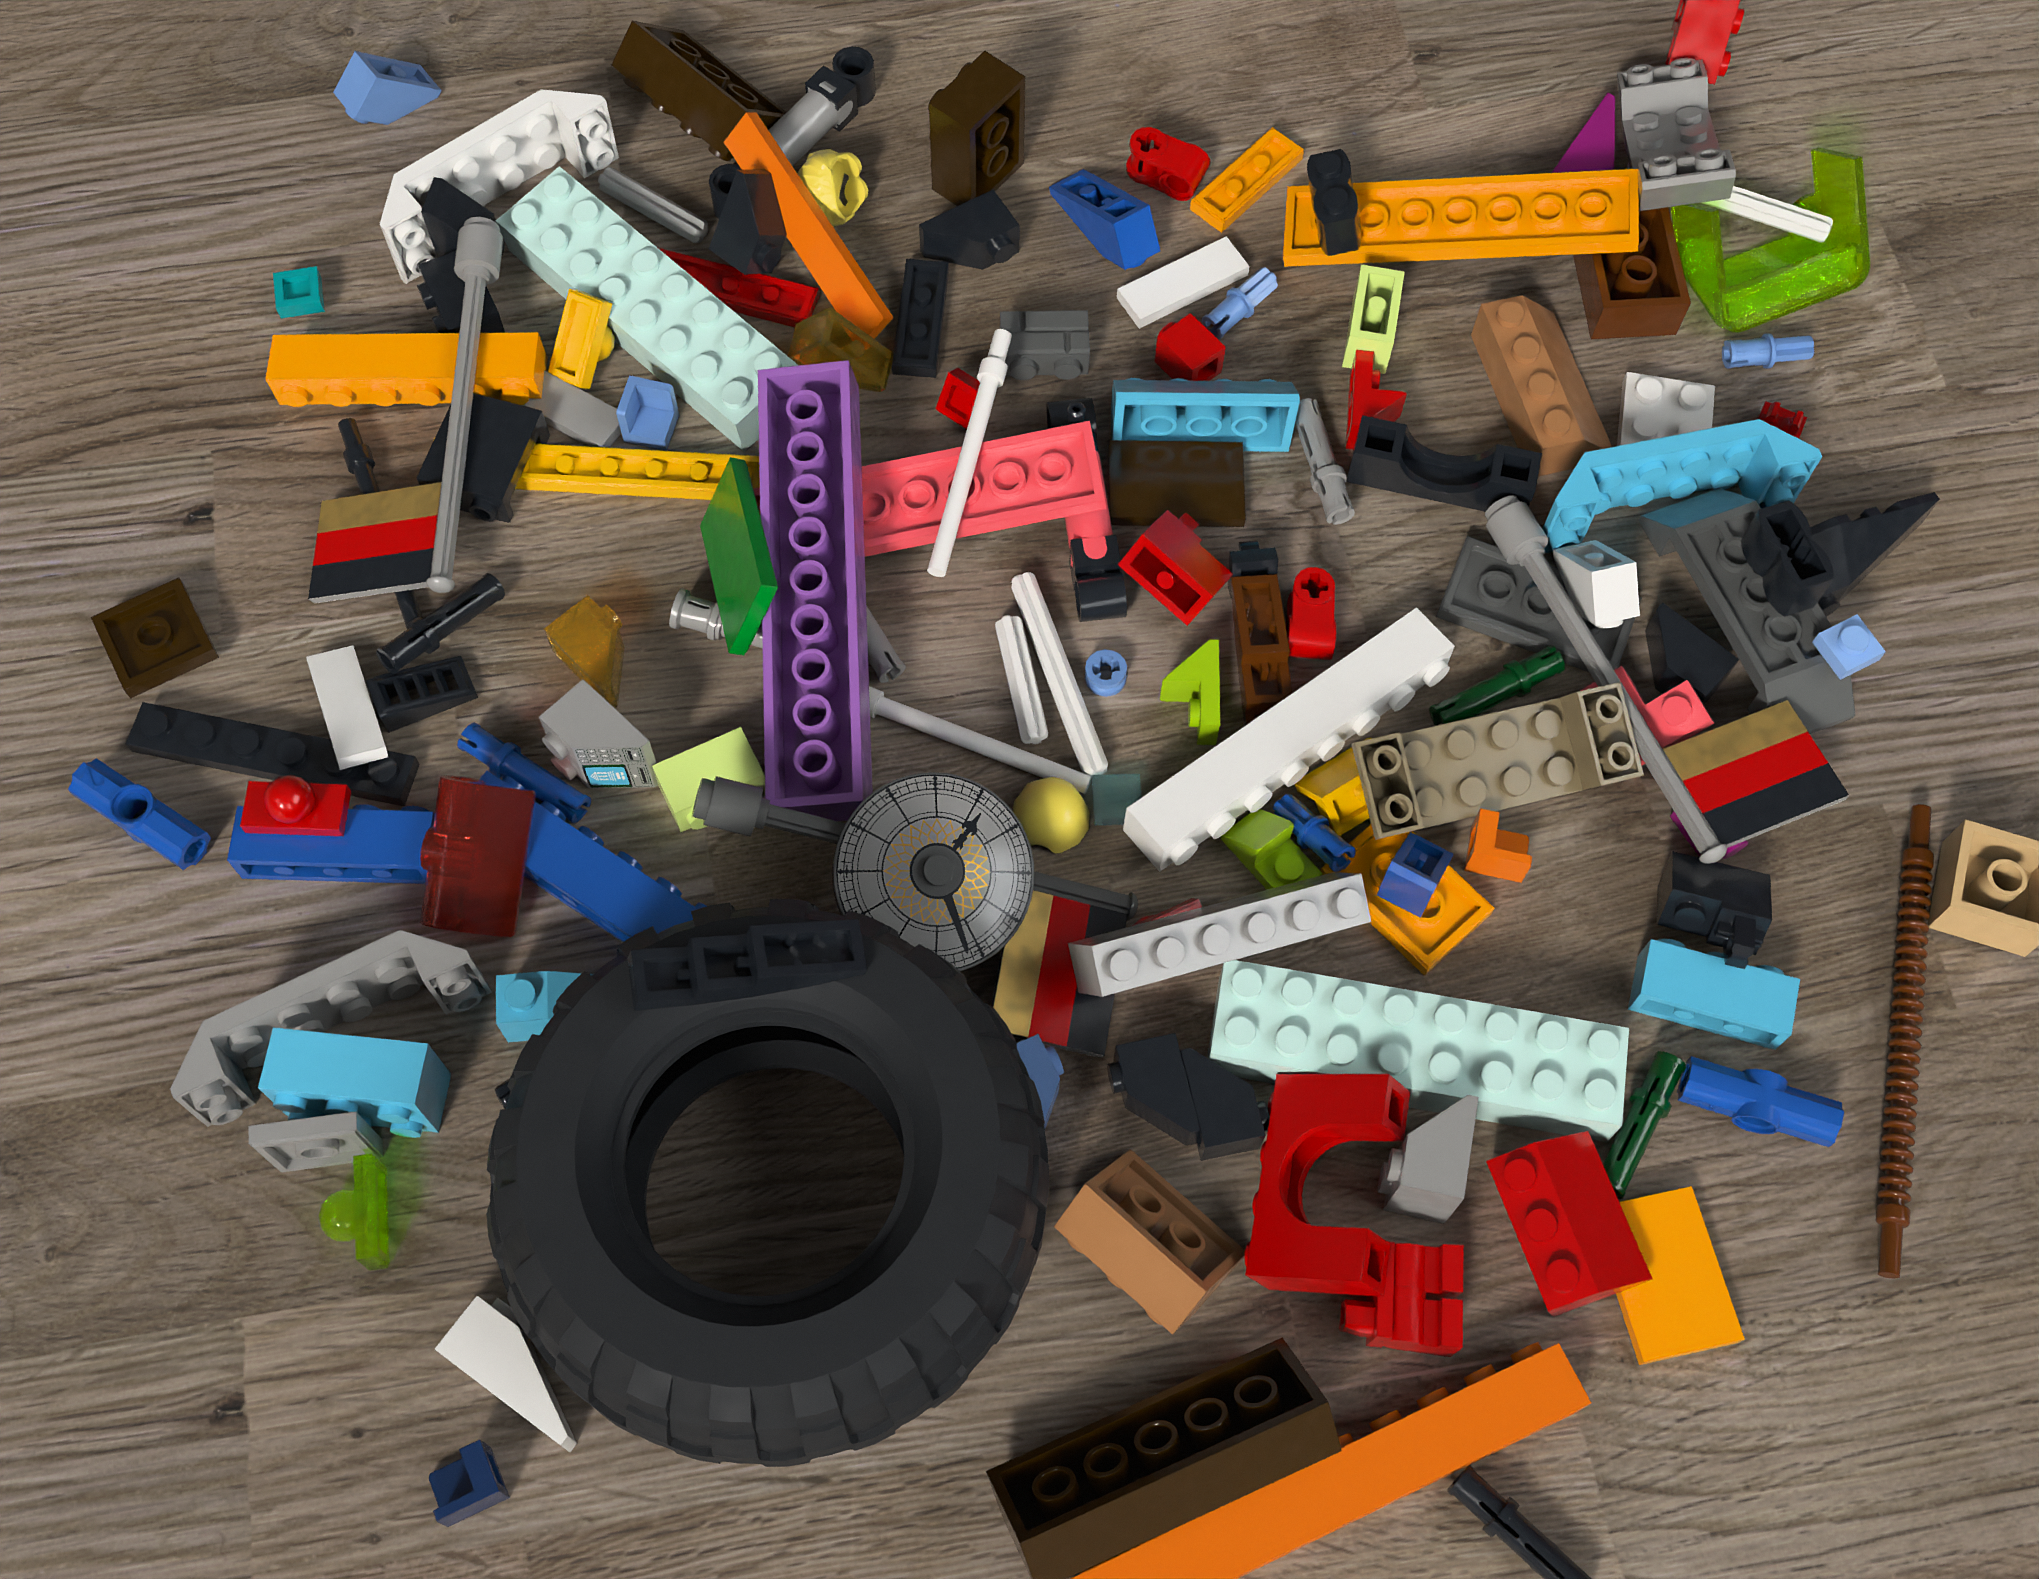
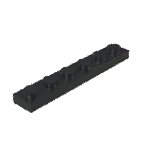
(265, 752)

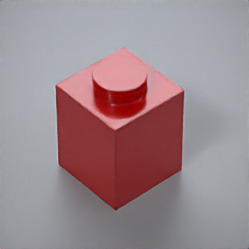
(1189, 350)

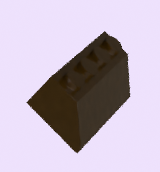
(690, 84)

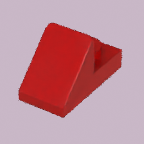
(1367, 398)

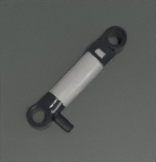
(829, 103)

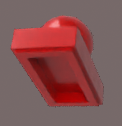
(295, 807)

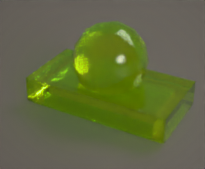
(361, 1213)

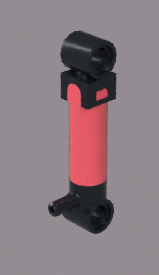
(1092, 546)

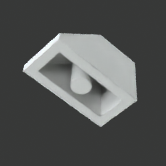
(1599, 582)

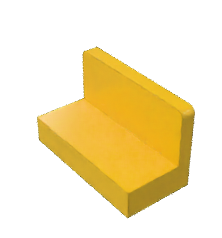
(1337, 792)

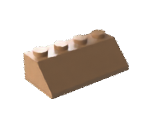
(1537, 382)

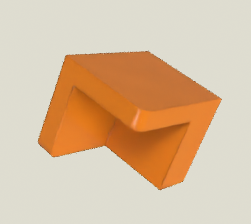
(1495, 850)

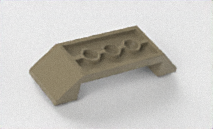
(1497, 760)

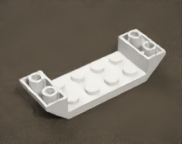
(496, 160)

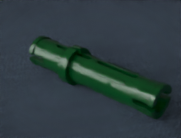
(1512, 681)
(1648, 1105)

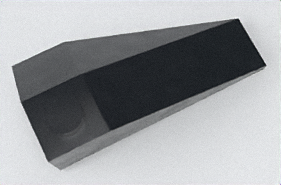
(1864, 543)

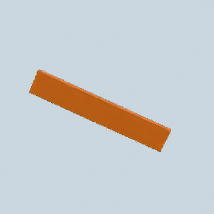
(810, 229)

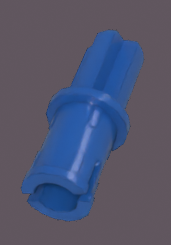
(1315, 833)

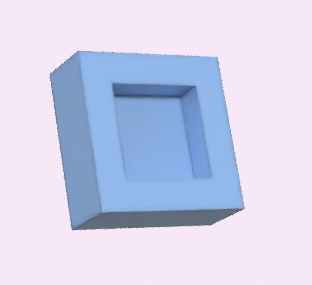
(1848, 646)

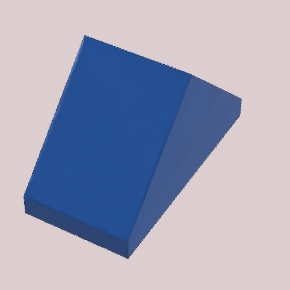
(1414, 874)

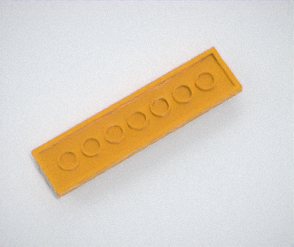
(1477, 218)

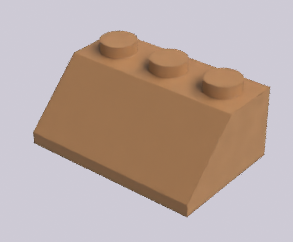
(1149, 1240)

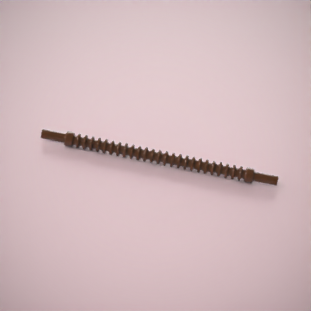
(1893, 1213)

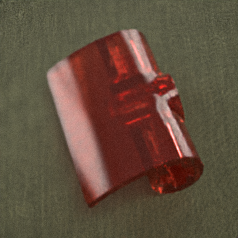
(476, 857)

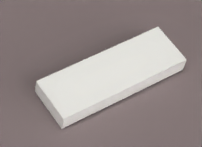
(1182, 282)
(347, 707)

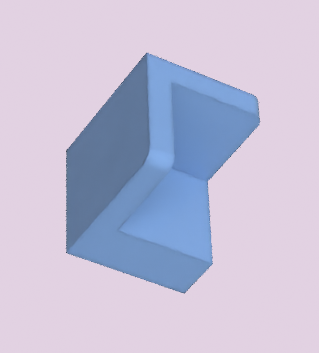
(647, 413)

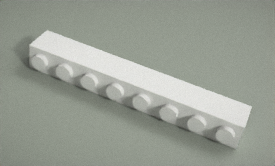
(1287, 740)

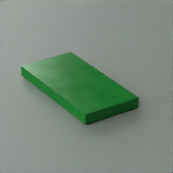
(738, 557)

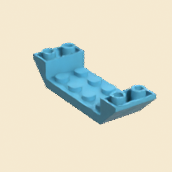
(1752, 453)

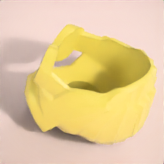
(824, 177)

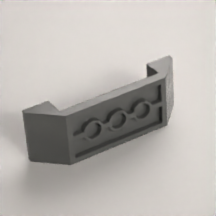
(1770, 646)

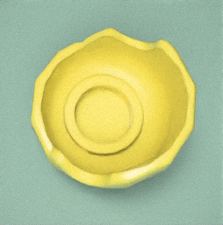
(1052, 814)

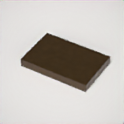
(1176, 477)

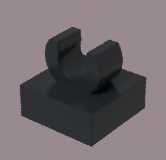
(1252, 561)

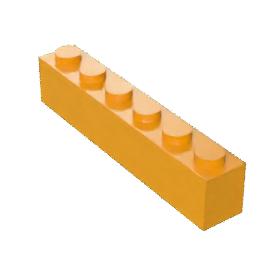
(400, 368)

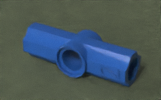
(157, 828)
(1760, 1101)

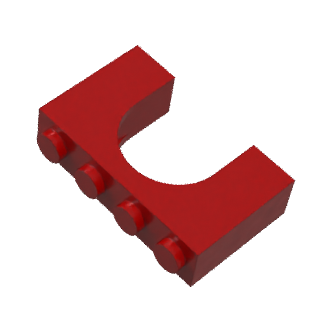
(1305, 1121)

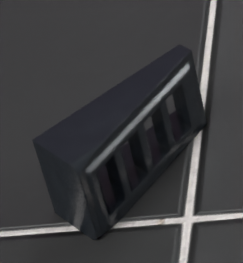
(411, 711)

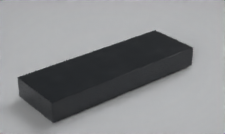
(920, 318)

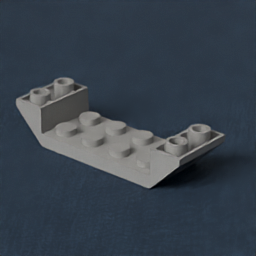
(1672, 135)
(341, 991)

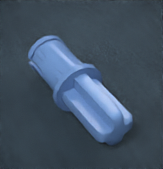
(1240, 302)
(1766, 351)

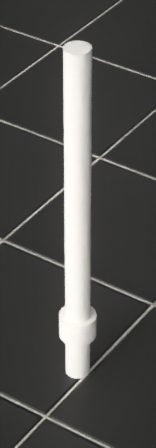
(991, 376)
(974, 741)

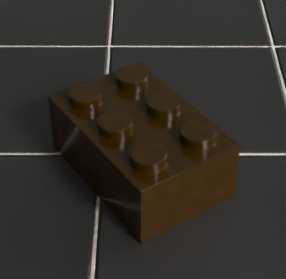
(977, 129)

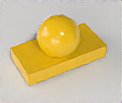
(581, 339)

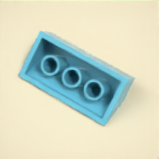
(1210, 411)

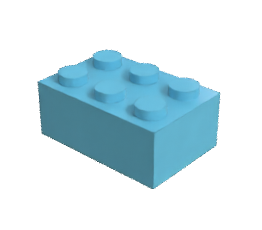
(380, 1079)

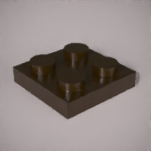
(154, 637)

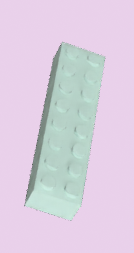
(656, 308)
(1519, 1062)

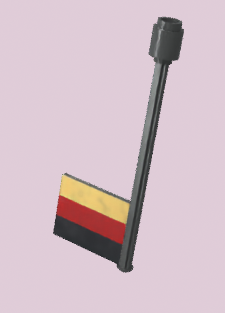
(1035, 970)

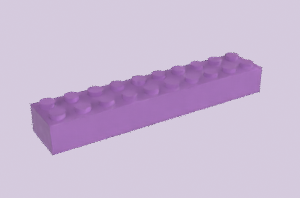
(818, 617)

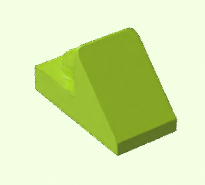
(1199, 684)
(1267, 851)

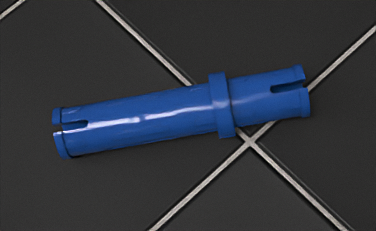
(507, 760)

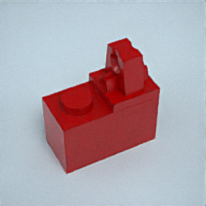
(1175, 566)

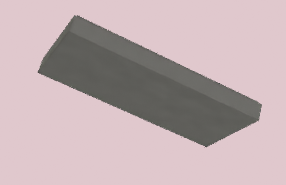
(1508, 606)

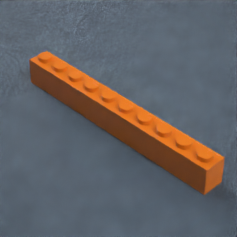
(1366, 1474)

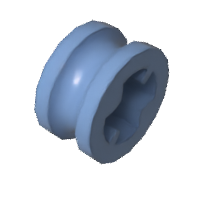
(1118, 669)

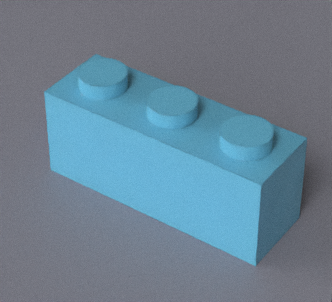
(1712, 996)

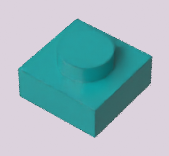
(298, 292)

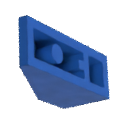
(1109, 217)

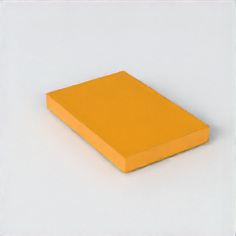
(1447, 920)
(1687, 1300)

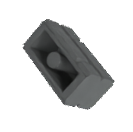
(1047, 343)

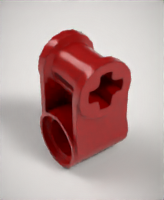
(1168, 166)
(1311, 619)

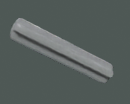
(653, 205)

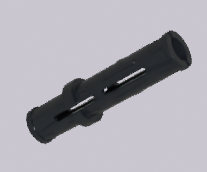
(426, 633)
(1512, 1527)

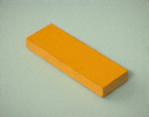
(1246, 179)

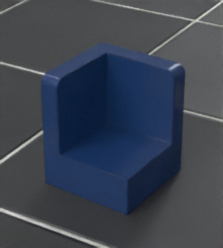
(467, 1485)

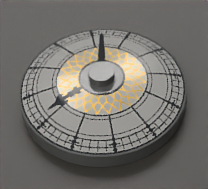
(937, 865)

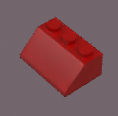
(1568, 1221)

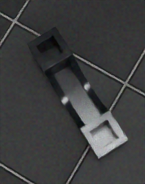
(1393, 461)

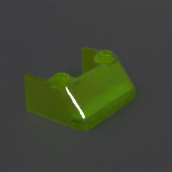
(1789, 270)

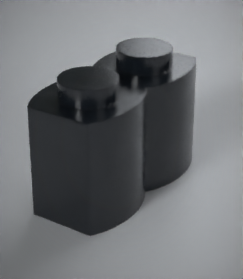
(1334, 202)
(1788, 560)

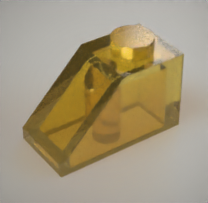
(834, 338)
(590, 646)

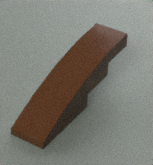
(1260, 643)

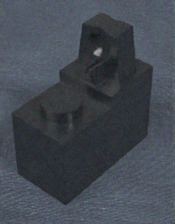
(1717, 902)

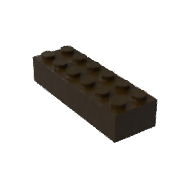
(1163, 1461)

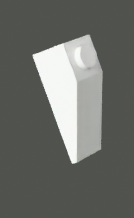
(503, 1361)

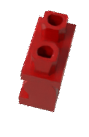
(1417, 1302)

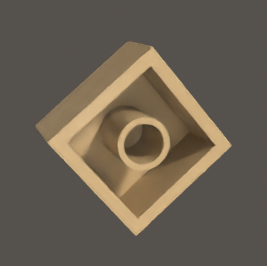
(1988, 888)

